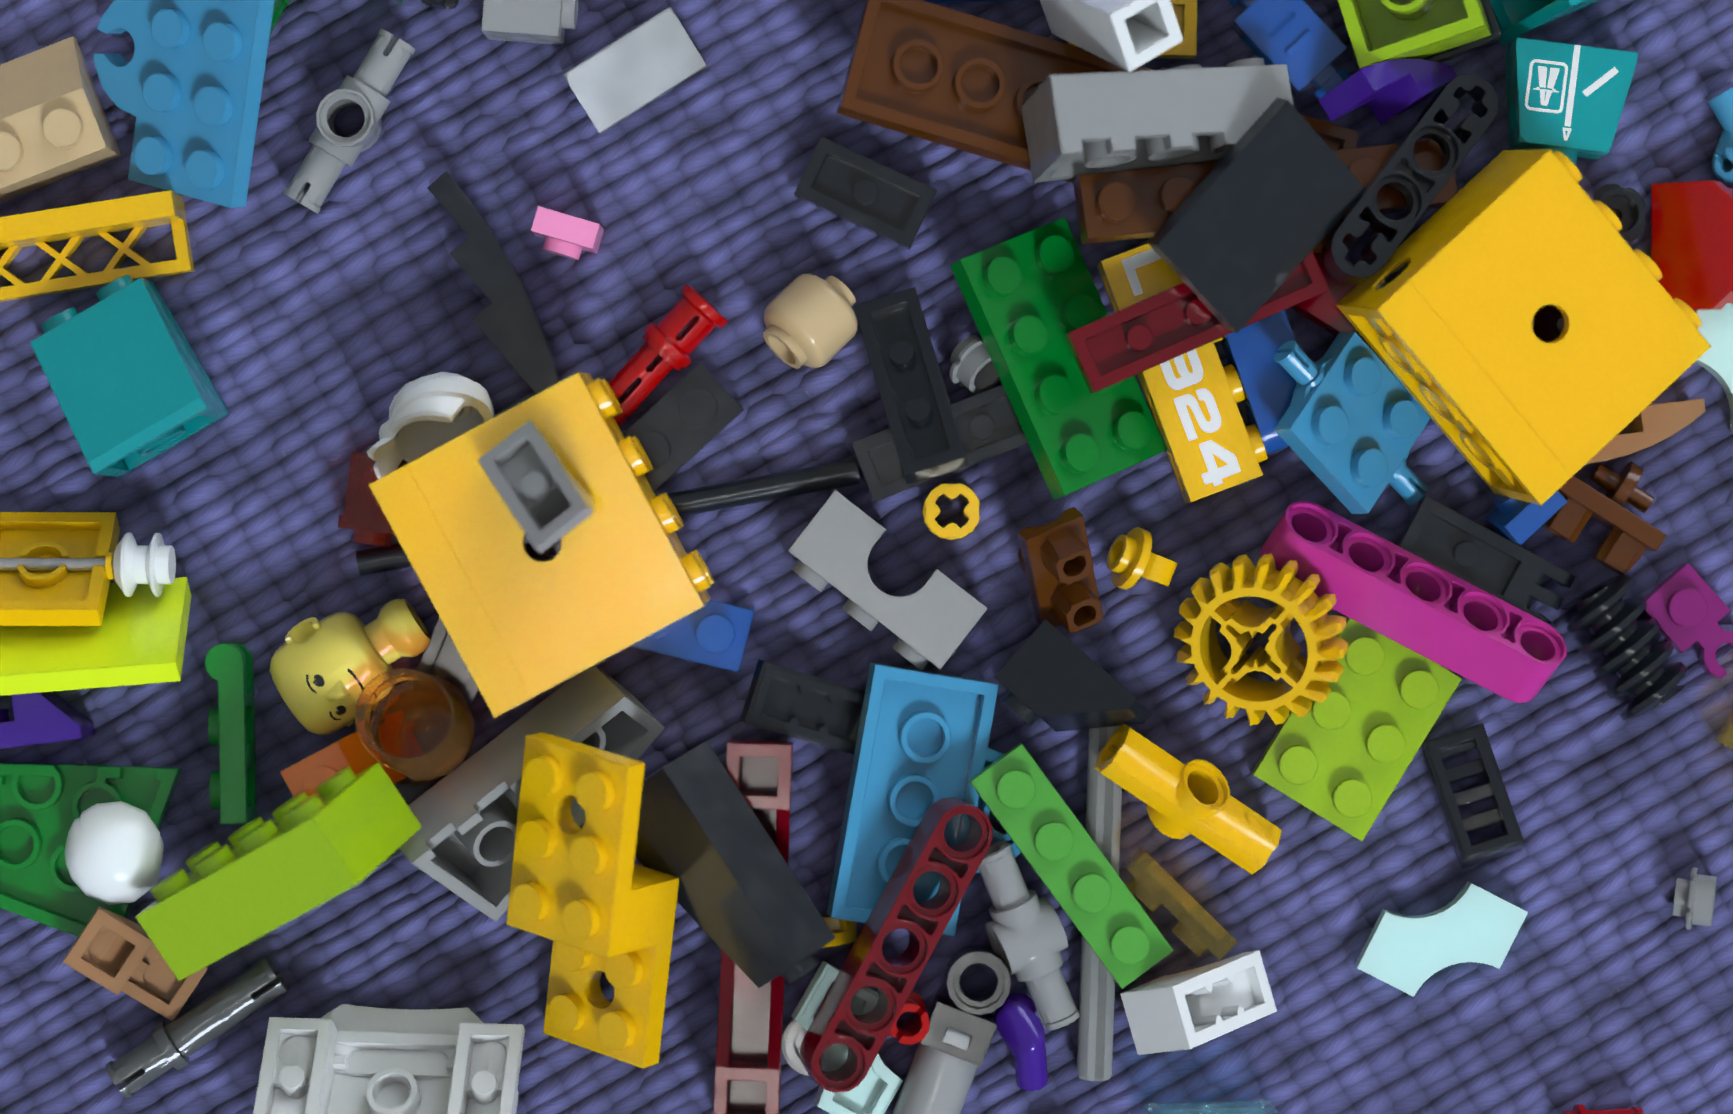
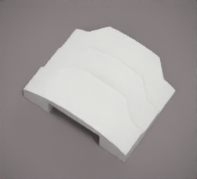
(390, 1063)

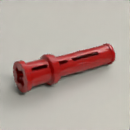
(673, 349)

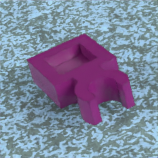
(1690, 615)

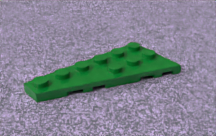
(35, 819)

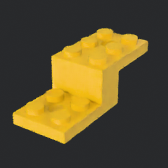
(592, 898)

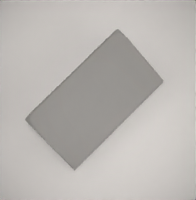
(634, 70)

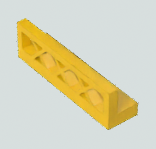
(90, 220)

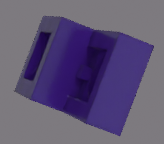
(1388, 88)

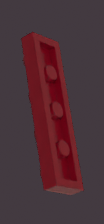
(1170, 327)

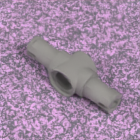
(365, 90)
(1027, 936)

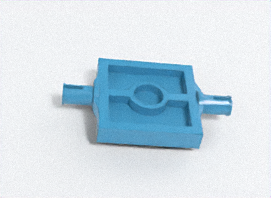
(1352, 422)

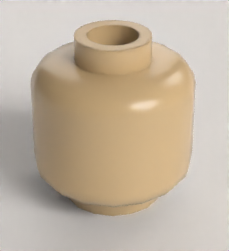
(810, 321)

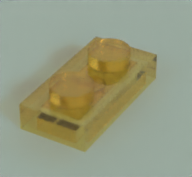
(1196, 925)

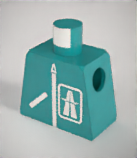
(1565, 96)

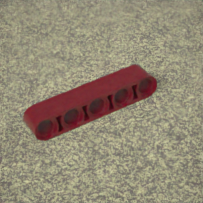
(897, 975)

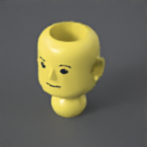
(334, 658)

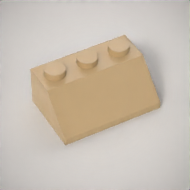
(50, 120)

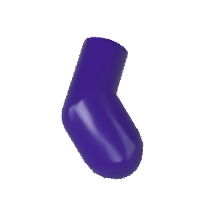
(1025, 1039)

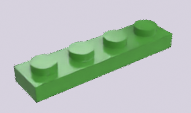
(1071, 865)

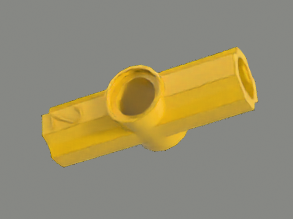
(1188, 799)

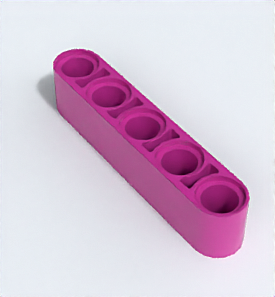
(1418, 603)

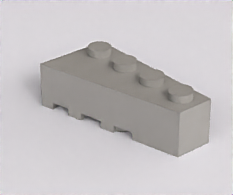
(1146, 117)
(474, 809)

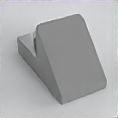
(536, 486)

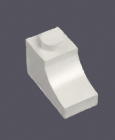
(1198, 1004)

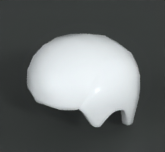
(114, 852)

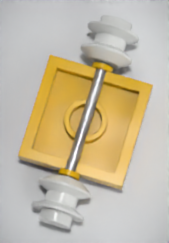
(62, 566)

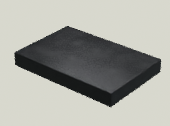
(1257, 215)

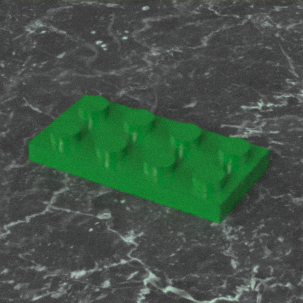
(1024, 304)

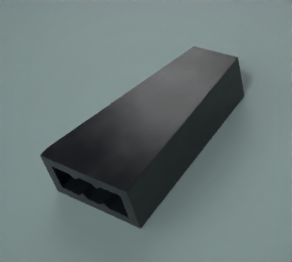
(728, 869)

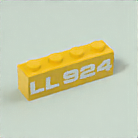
(1190, 394)

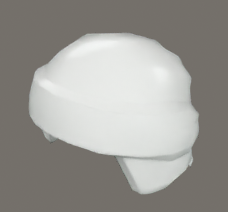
(428, 416)

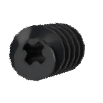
(1627, 646)

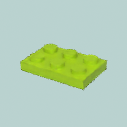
(1363, 735)

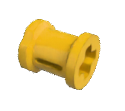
(970, 511)

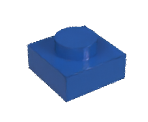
(1520, 519)

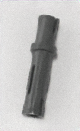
(175, 1042)

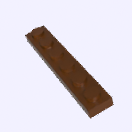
(1141, 200)

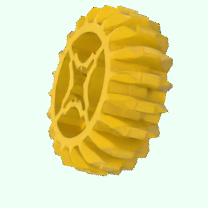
(1281, 656)

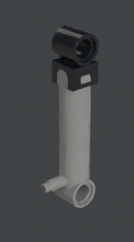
(955, 1040)

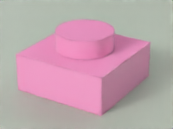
(566, 234)

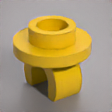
(1132, 558)

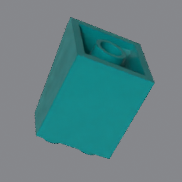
(126, 377)

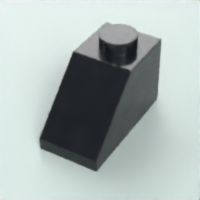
(1065, 686)

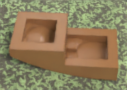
(1651, 427)
(126, 960)

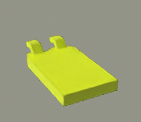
(136, 645)

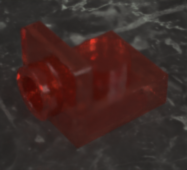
(361, 507)

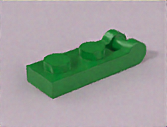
(233, 729)

